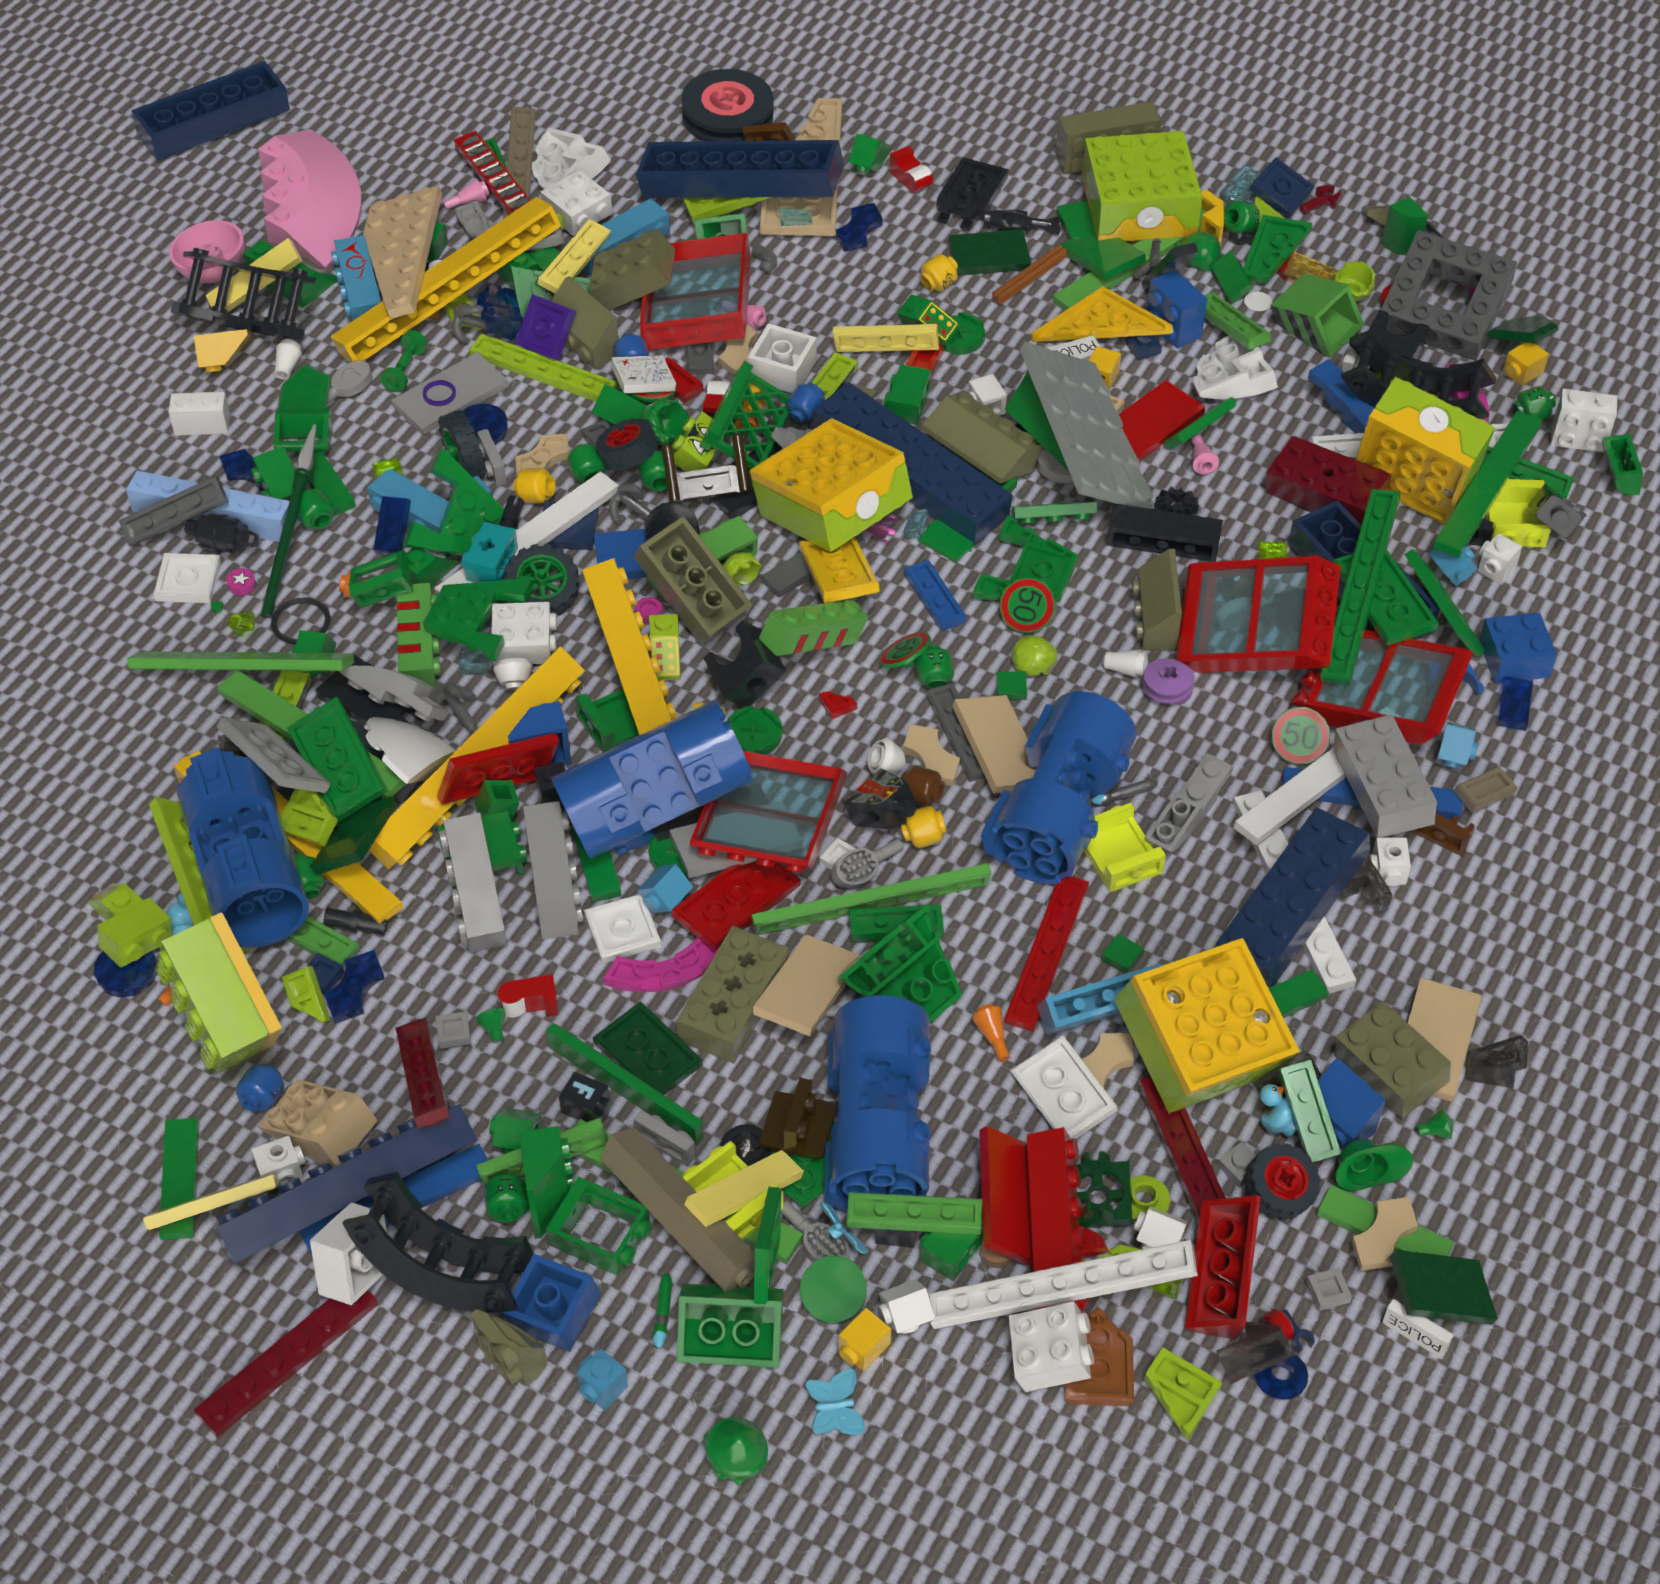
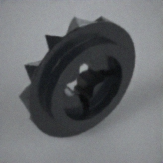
(1189, 502)
(740, 1135)

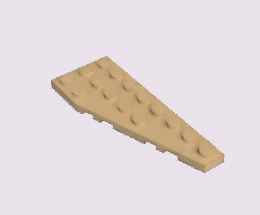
(822, 124)
(399, 243)

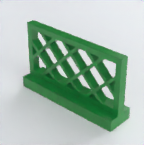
(727, 412)

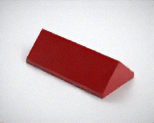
(1223, 1266)

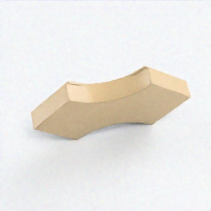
(737, 351)
(547, 453)
(925, 747)
(1110, 1055)
(1393, 1221)

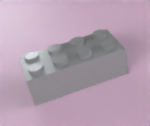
(1385, 776)
(553, 870)
(473, 876)

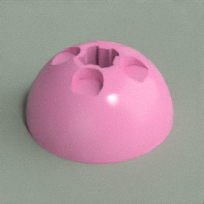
(218, 237)

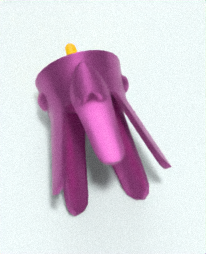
(880, 531)

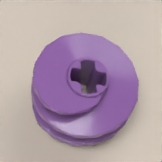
(1168, 681)

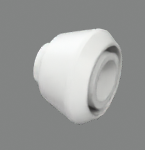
(512, 672)
(886, 755)

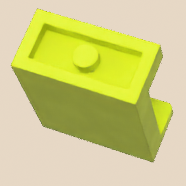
(1514, 518)
(1121, 850)
(719, 1165)

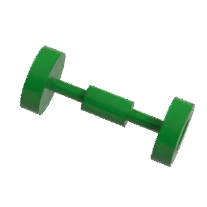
(394, 378)

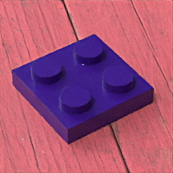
(545, 327)

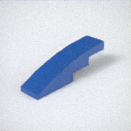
(1341, 396)

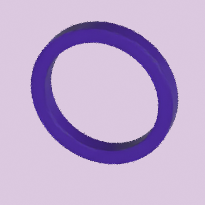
(436, 383)

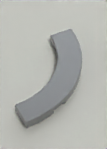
(476, 222)

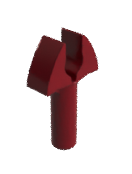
(1324, 196)

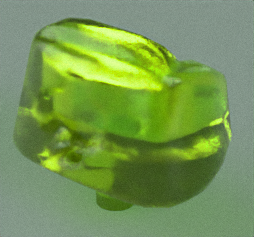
(242, 622)

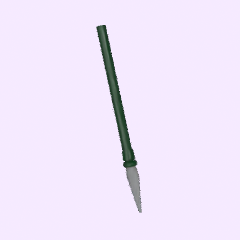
(299, 484)

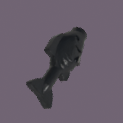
(1018, 219)

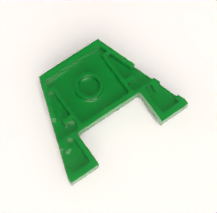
(464, 515)
(1038, 560)
(464, 608)

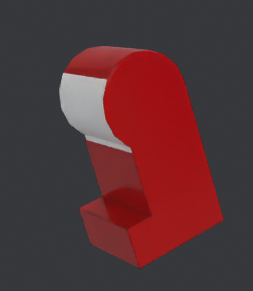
(910, 170)
(714, 395)
(528, 996)

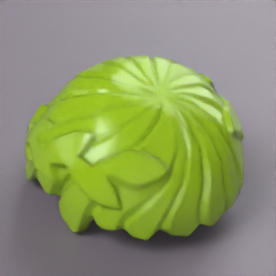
(1359, 277)
(742, 568)
(1034, 655)

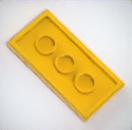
(840, 572)

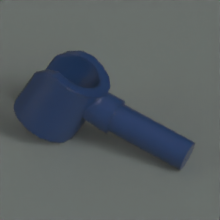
(1298, 1333)

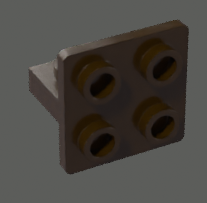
(798, 1122)

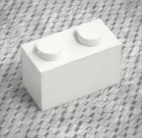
(199, 413)

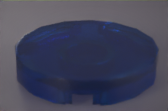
(488, 417)
(125, 980)

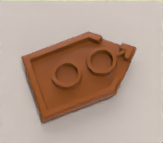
(1112, 1368)

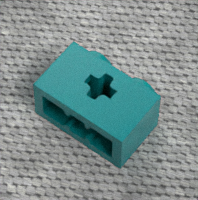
(489, 553)

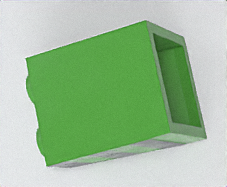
(1318, 313)

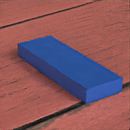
(935, 595)

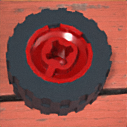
(626, 444)
(1283, 1180)

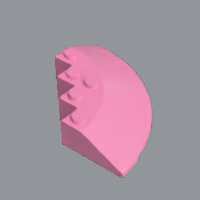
(309, 194)

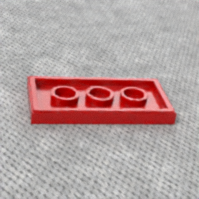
(1158, 417)
(506, 762)
(733, 899)
(1005, 1195)

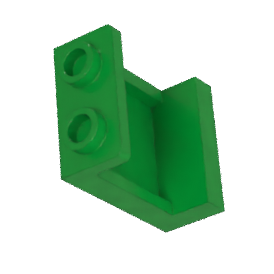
(607, 719)
(501, 842)

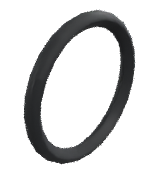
(295, 601)

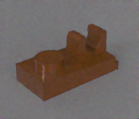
(768, 132)
(1447, 834)

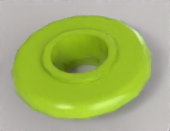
(1153, 1187)

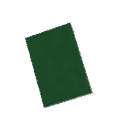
(989, 252)
(354, 836)
(648, 1049)
(1443, 1287)

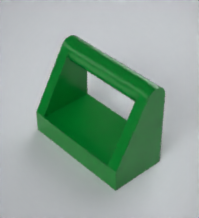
(298, 424)
(381, 586)

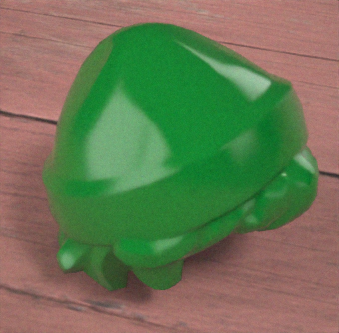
(666, 419)
(736, 1449)

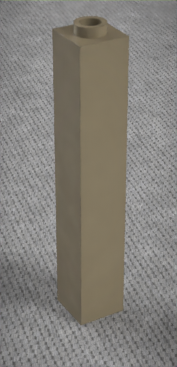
(664, 1194)

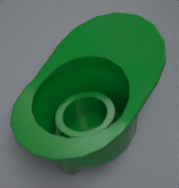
(1369, 1165)

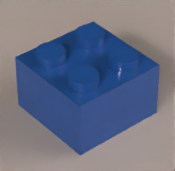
(1179, 304)
(1518, 647)
(553, 1302)

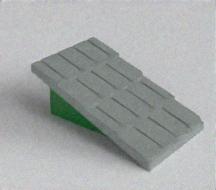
(1072, 417)

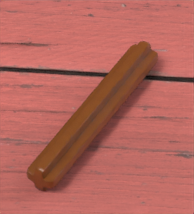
(1029, 274)

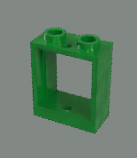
(579, 1196)

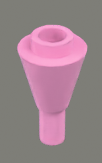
(472, 192)
(756, 316)
(1204, 459)

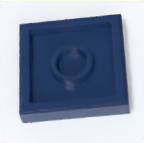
(1281, 187)
(579, 535)

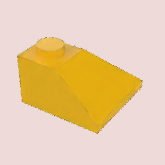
(219, 348)

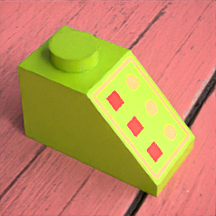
(666, 645)
(114, 900)

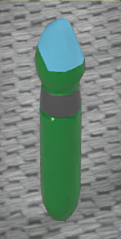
(662, 1310)

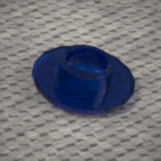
(1287, 1388)

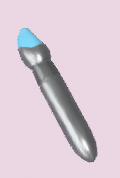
(1125, 791)

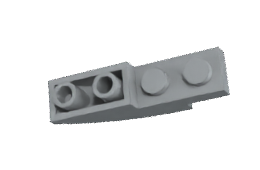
(396, 688)
(1190, 805)

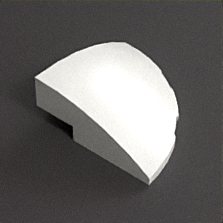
(565, 153)
(1233, 372)
(407, 749)

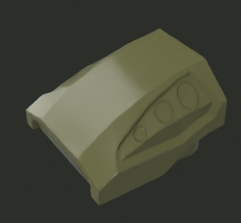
(509, 1348)

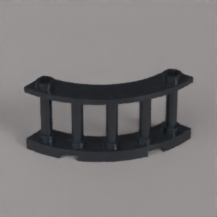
(246, 319)
(1384, 359)
(442, 1242)

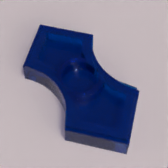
(862, 222)
(238, 466)
(360, 975)

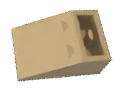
(319, 1120)

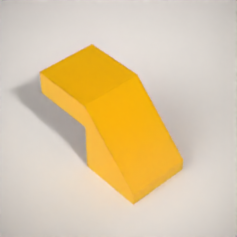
(1213, 219)

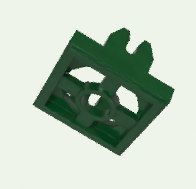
(1103, 1214)

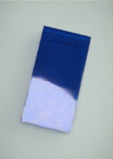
(391, 524)
(1515, 703)

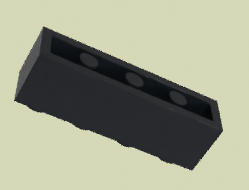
(1163, 530)

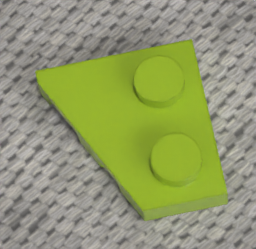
(308, 817)
(1182, 1389)

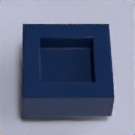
(1143, 346)
(326, 971)

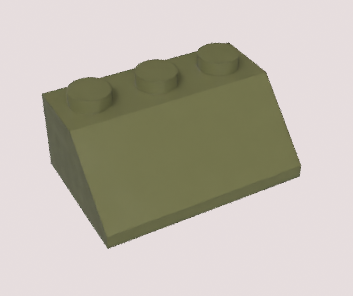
(593, 326)
(1158, 603)

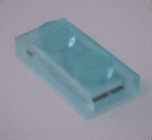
(1239, 185)

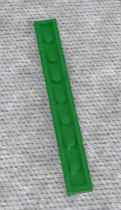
(1487, 484)
(1361, 585)

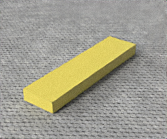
(574, 255)
(280, 258)
(886, 338)
(742, 1187)
(211, 1201)

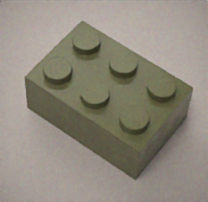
(632, 269)
(1393, 1059)

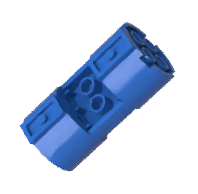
(653, 778)
(1046, 820)
(242, 848)
(877, 1069)

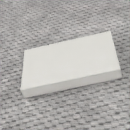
(1064, 1089)

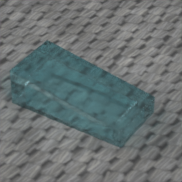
(793, 217)
(916, 524)

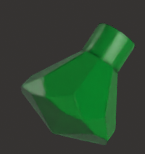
(492, 1022)
(1437, 1125)

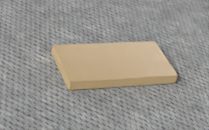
(995, 740)
(805, 985)
(1446, 1021)

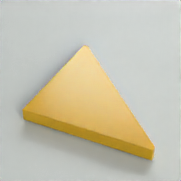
(1102, 316)

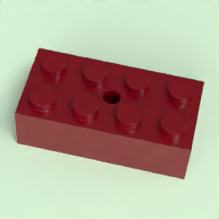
(1318, 476)

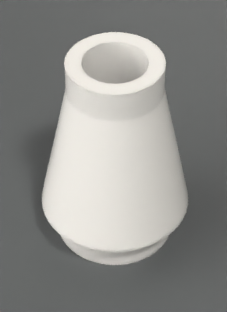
(287, 356)
(1127, 662)

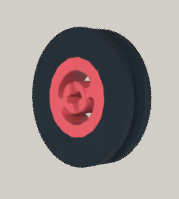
(725, 101)

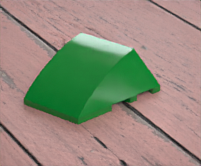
(907, 966)

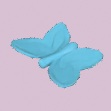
(838, 1229)
(833, 1404)

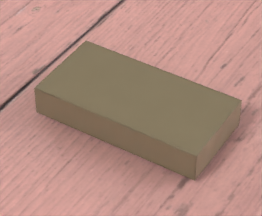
(1485, 789)

